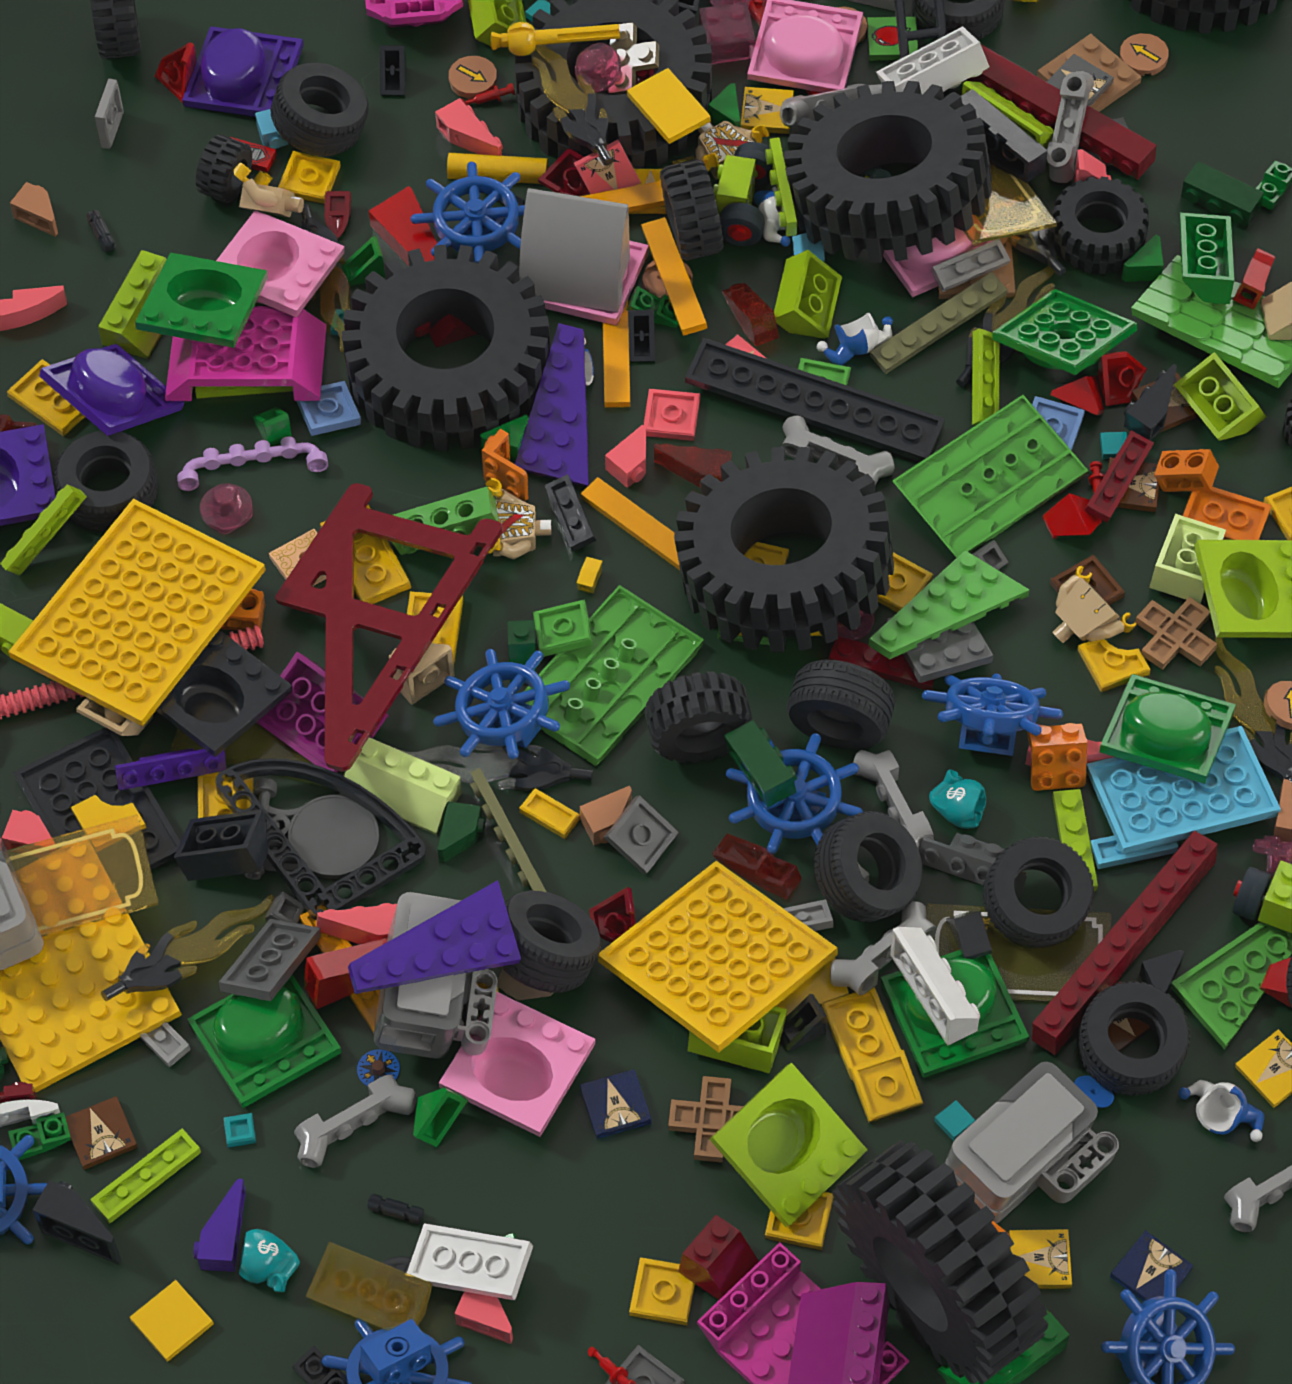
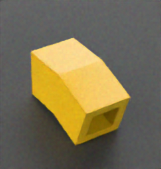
(589, 575)

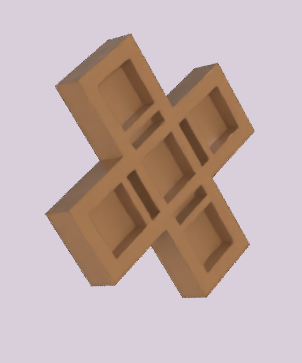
(1176, 633)
(704, 1116)

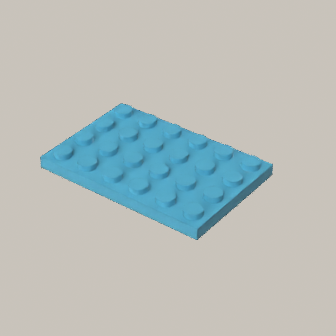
(1162, 808)

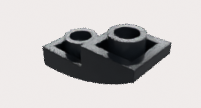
(312, 1370)

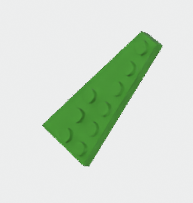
(949, 601)
(1227, 984)

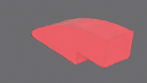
(30, 306)

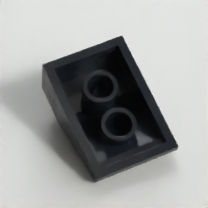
(69, 1219)

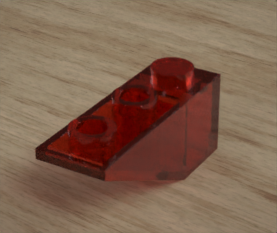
(752, 314)
(691, 462)

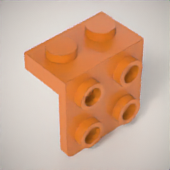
(498, 465)
(1058, 757)

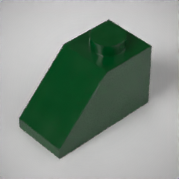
(521, 641)
(459, 829)

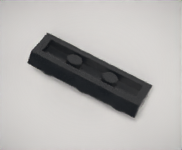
(570, 513)

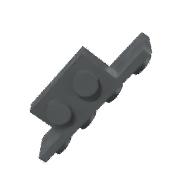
(965, 859)

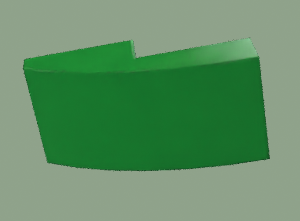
(1275, 184)
(662, 307)
(47, 1134)

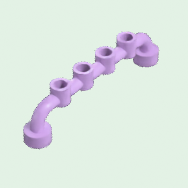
(237, 456)

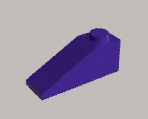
(221, 1234)

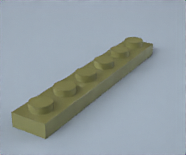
(938, 323)
(505, 831)

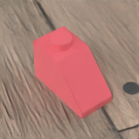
(1088, 166)
(628, 458)
(24, 829)
(484, 1316)

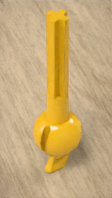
(523, 37)

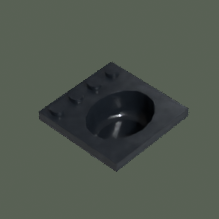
(222, 695)

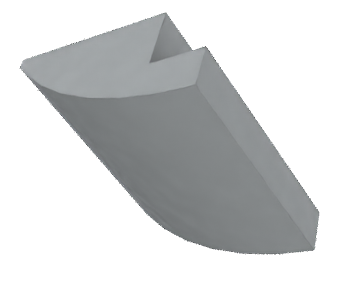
(575, 249)

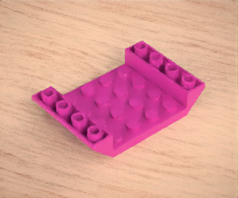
(269, 352)
(758, 1321)

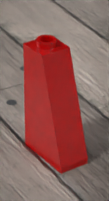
(394, 226)
(328, 973)

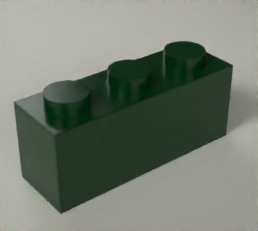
(1222, 194)
(761, 763)

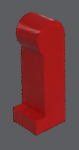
(1254, 278)

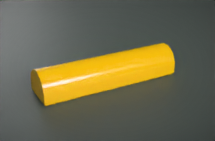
(497, 166)

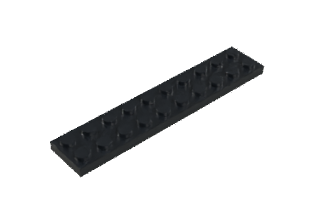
(816, 399)

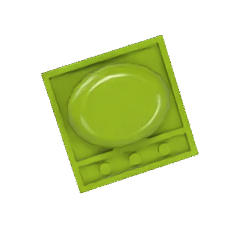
(1248, 586)
(788, 1144)

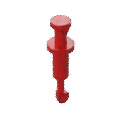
(491, 95)
(1097, 476)
(617, 1375)

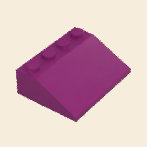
(301, 715)
(840, 1335)

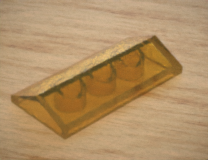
(368, 1289)

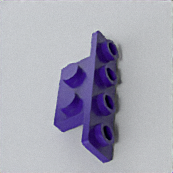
(168, 767)

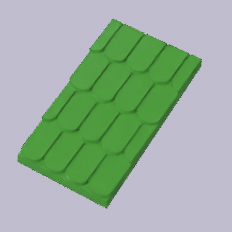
(1229, 330)
(991, 477)
(613, 678)

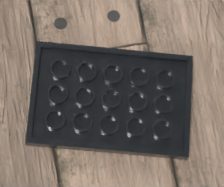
(89, 770)

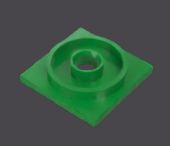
(1064, 332)

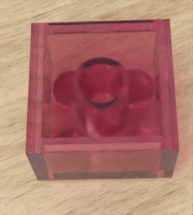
(728, 31)

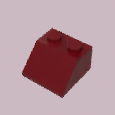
(717, 1258)

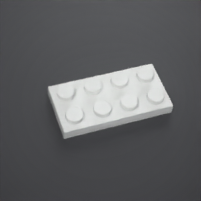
(470, 1261)

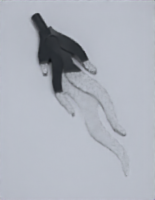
(540, 770)

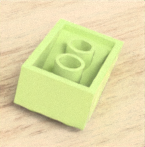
(1177, 565)

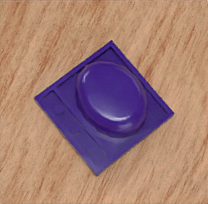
(240, 70)
(110, 388)
(24, 474)

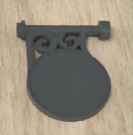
(327, 832)

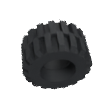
(217, 165)

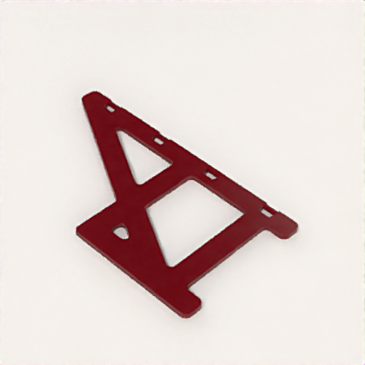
(333, 555)

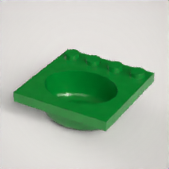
(201, 300)
(1167, 728)
(998, 1022)
(263, 1041)

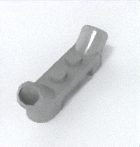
(802, 106)
(1068, 126)
(798, 435)
(884, 771)
(863, 972)
(384, 1096)
(1247, 1198)

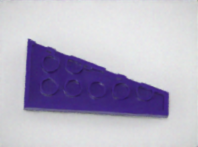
(557, 423)
(453, 942)

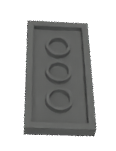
(270, 959)

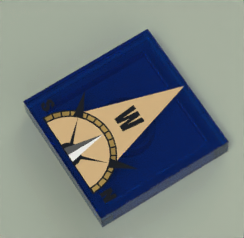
(615, 1104)
(1145, 1267)

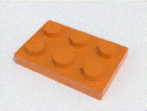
(1236, 514)

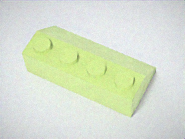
(406, 784)

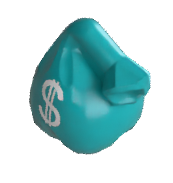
(959, 800)
(267, 1259)

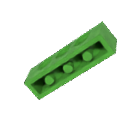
(453, 513)

